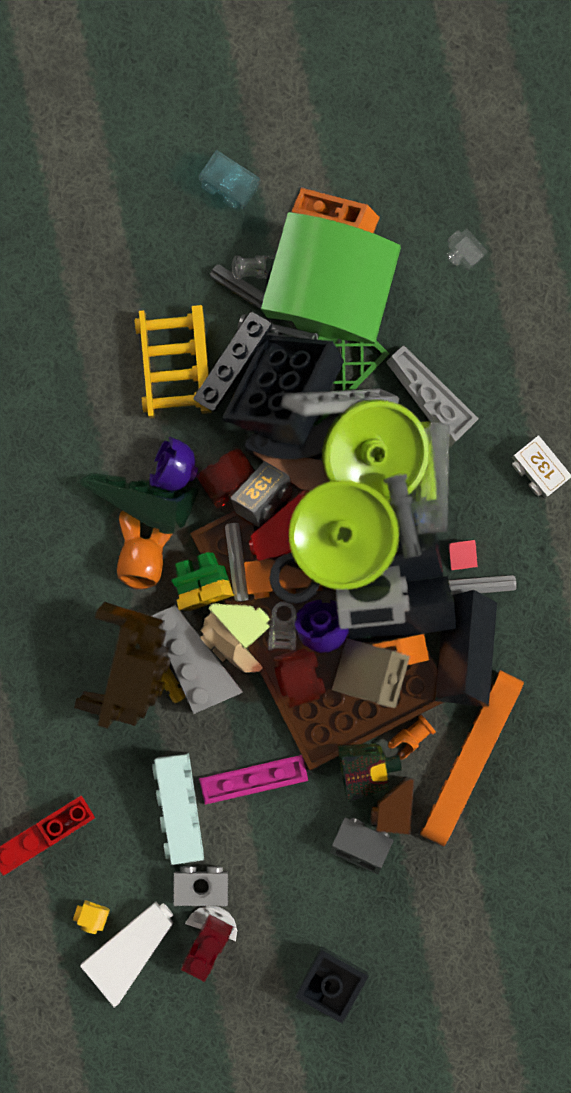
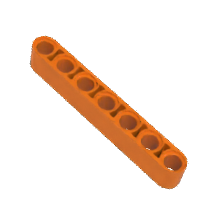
(472, 759)

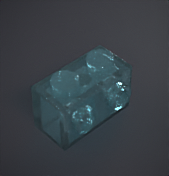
(229, 180)

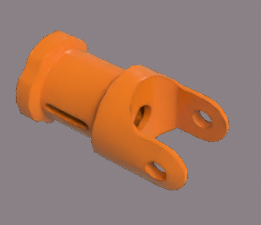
(412, 736)

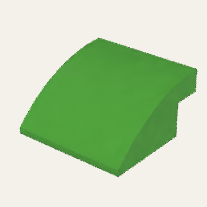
(330, 278)

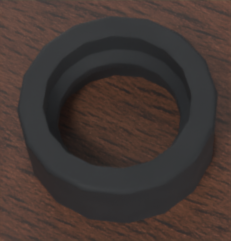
(278, 589)

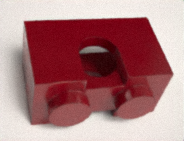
(213, 939)

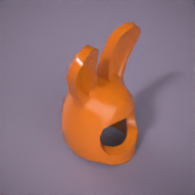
(140, 555)

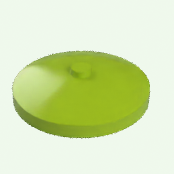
(376, 443)
(343, 534)

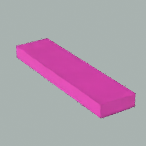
(253, 779)

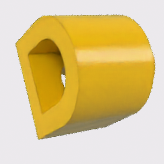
(91, 917)

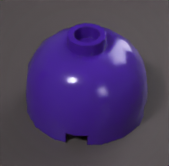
(174, 466)
(320, 626)

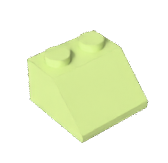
(242, 621)

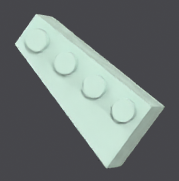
(179, 808)

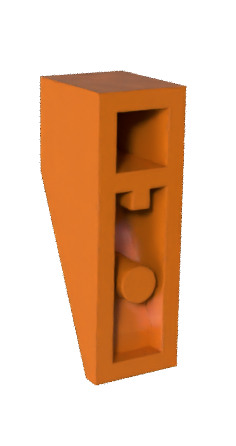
(336, 209)

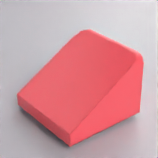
(462, 555)

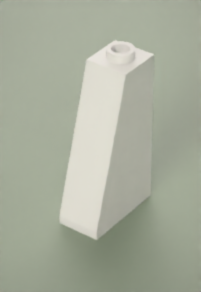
(125, 954)

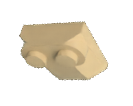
(227, 645)

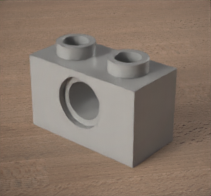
(187, 895)

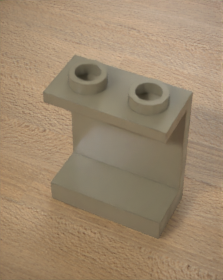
(370, 673)

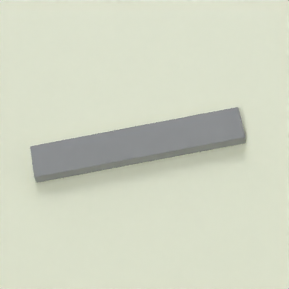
(334, 401)

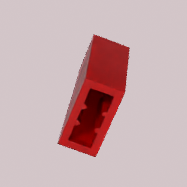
(273, 536)

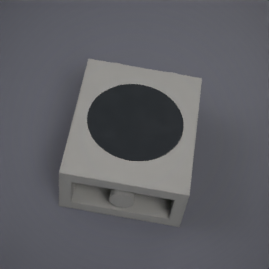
(375, 602)

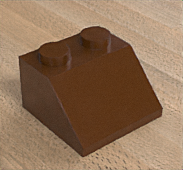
(394, 809)

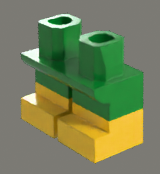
(203, 585)

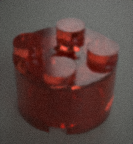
(225, 476)
(298, 678)

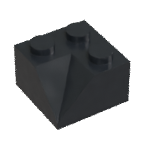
(332, 984)

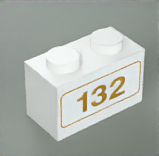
(540, 467)

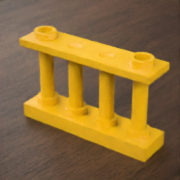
(196, 347)

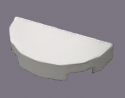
(200, 915)

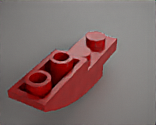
(44, 834)

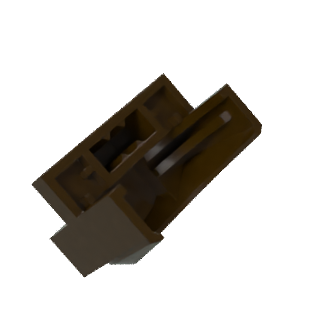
(134, 672)

